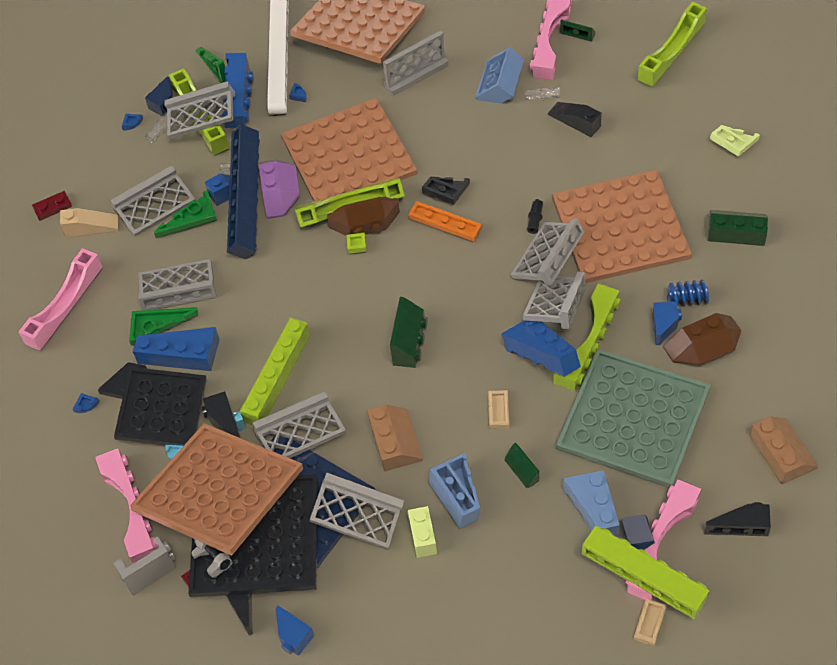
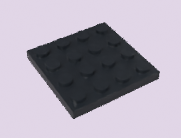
(160, 406)

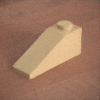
(86, 222)

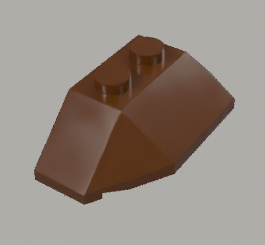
(364, 216)
(704, 340)

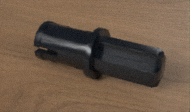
(535, 216)

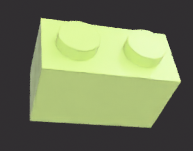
(422, 532)

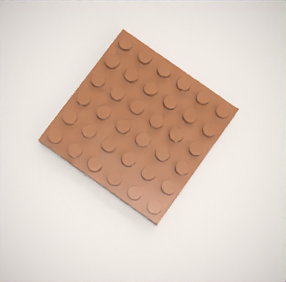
(359, 26)
(348, 151)
(625, 226)
(217, 488)

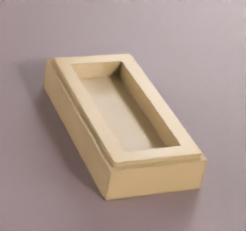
(498, 409)
(650, 622)

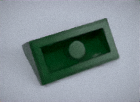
(577, 30)
(522, 466)

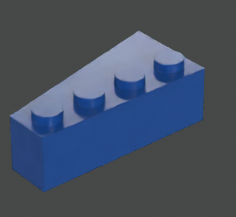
(240, 79)
(541, 345)
(178, 349)

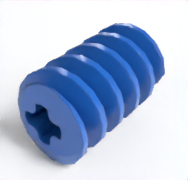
(688, 292)

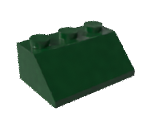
(737, 227)
(407, 334)

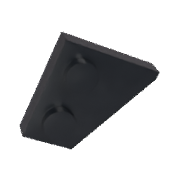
(445, 188)
(115, 385)

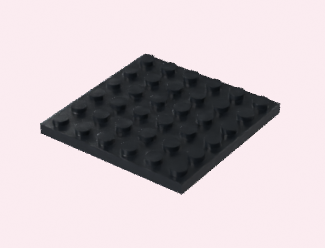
(274, 556)

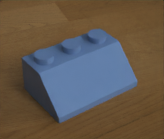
(500, 77)

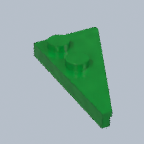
(214, 63)
(192, 215)
(157, 321)

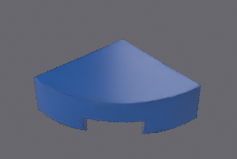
(297, 93)
(131, 121)
(85, 403)

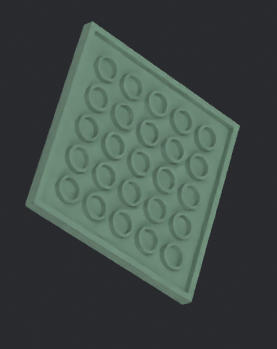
(633, 418)

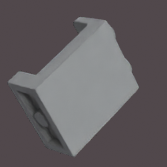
(147, 569)

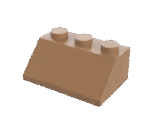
(394, 436)
(782, 448)

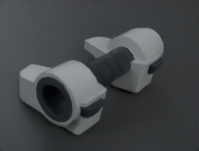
(221, 560)

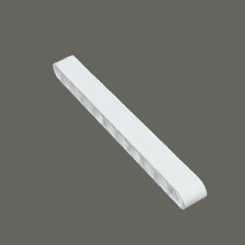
(278, 57)

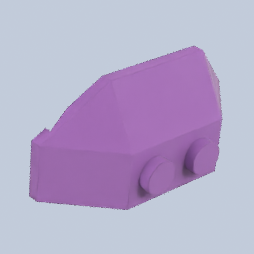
(279, 187)

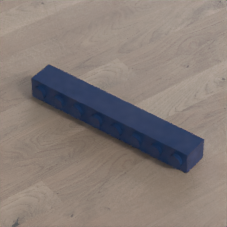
(243, 192)

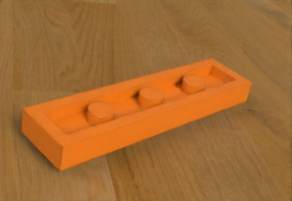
(445, 221)

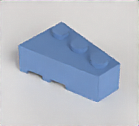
(455, 490)
(593, 500)

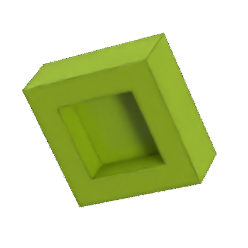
(356, 243)

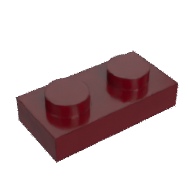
(51, 205)

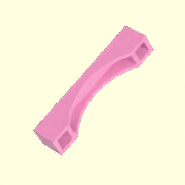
(545, 59)
(41, 326)
(114, 472)
(680, 505)

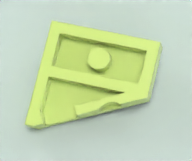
(733, 139)

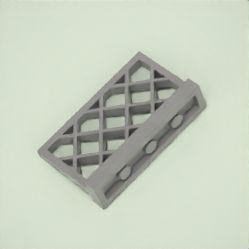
(419, 69)
(198, 100)
(158, 182)
(555, 256)
(178, 293)
(570, 300)
(292, 417)
(365, 496)

